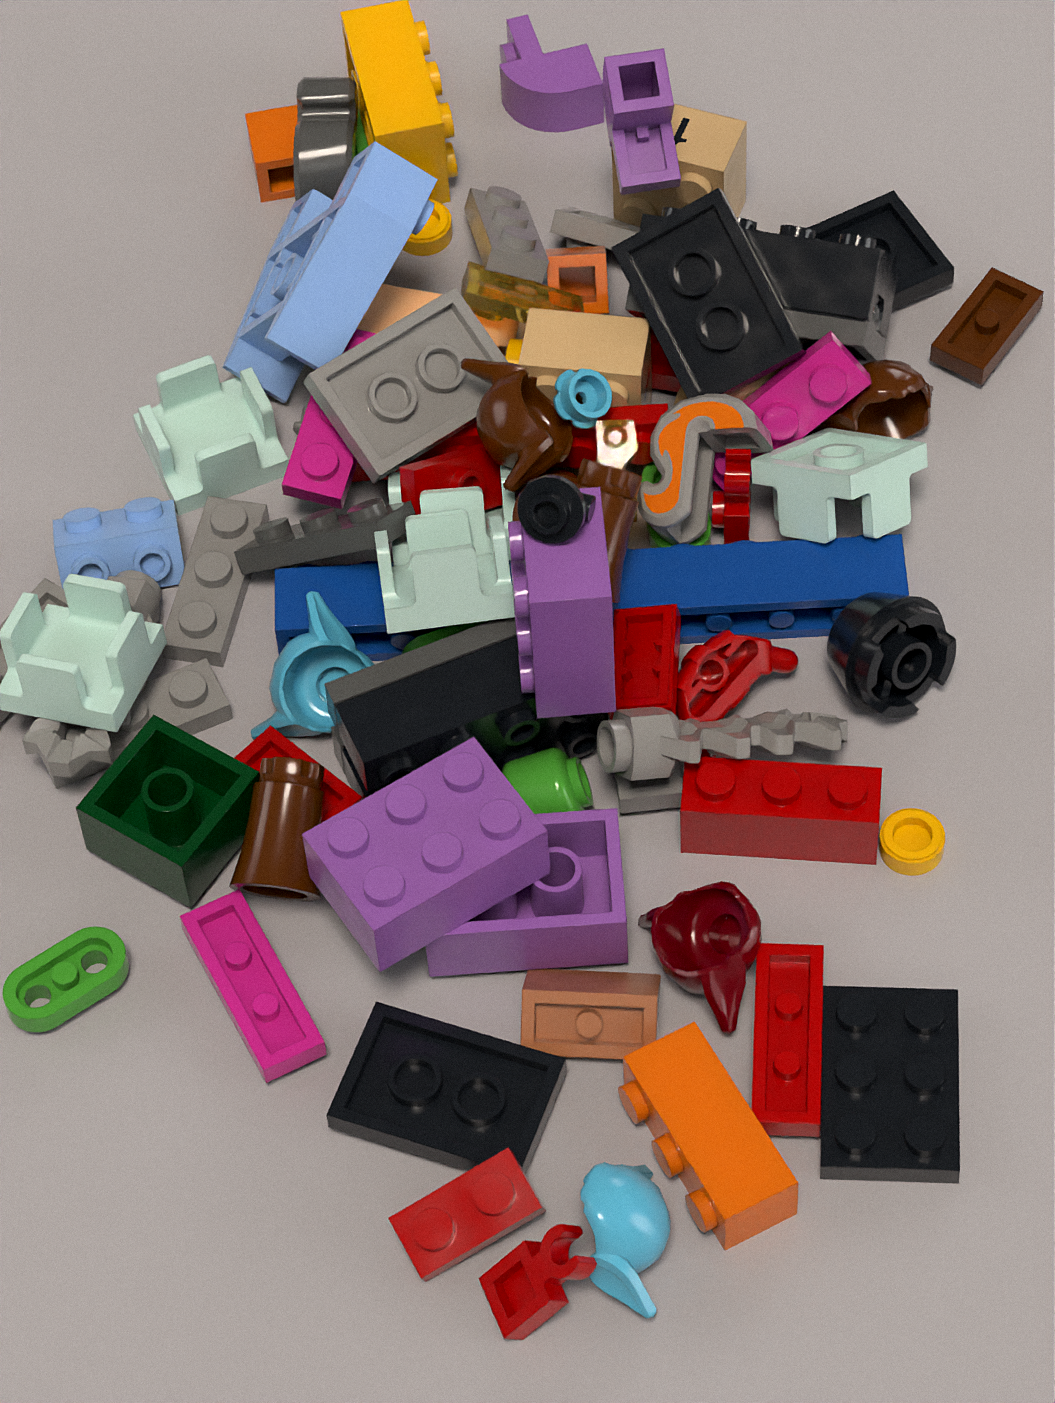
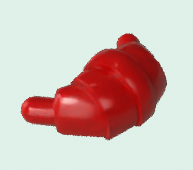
(722, 670)

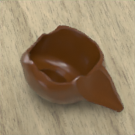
(891, 406)
(518, 422)

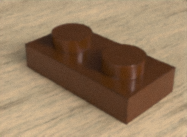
(986, 326)

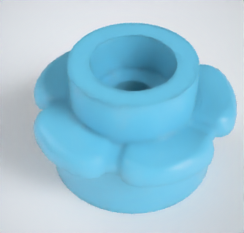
(594, 393)

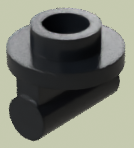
(554, 508)

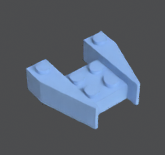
(329, 268)

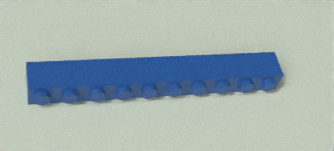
(737, 587)

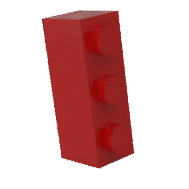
(781, 810)

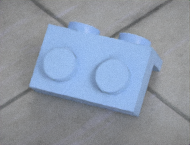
(117, 540)

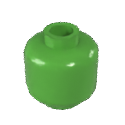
(550, 781)

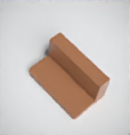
(589, 1012)

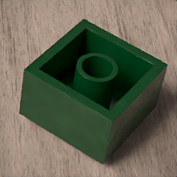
(169, 810)

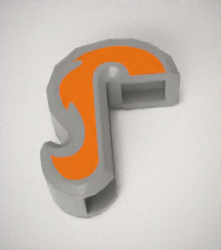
(684, 455)

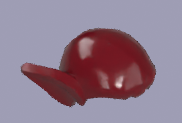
(708, 944)

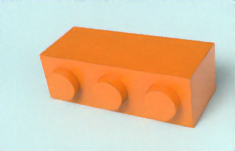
(708, 1137)

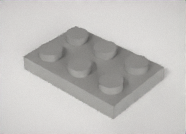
(406, 385)

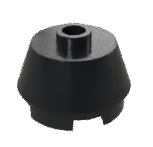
(890, 651)

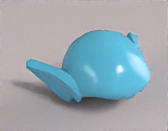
(303, 670)
(628, 1229)

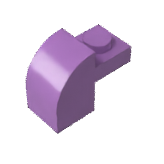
(548, 89)
(639, 121)

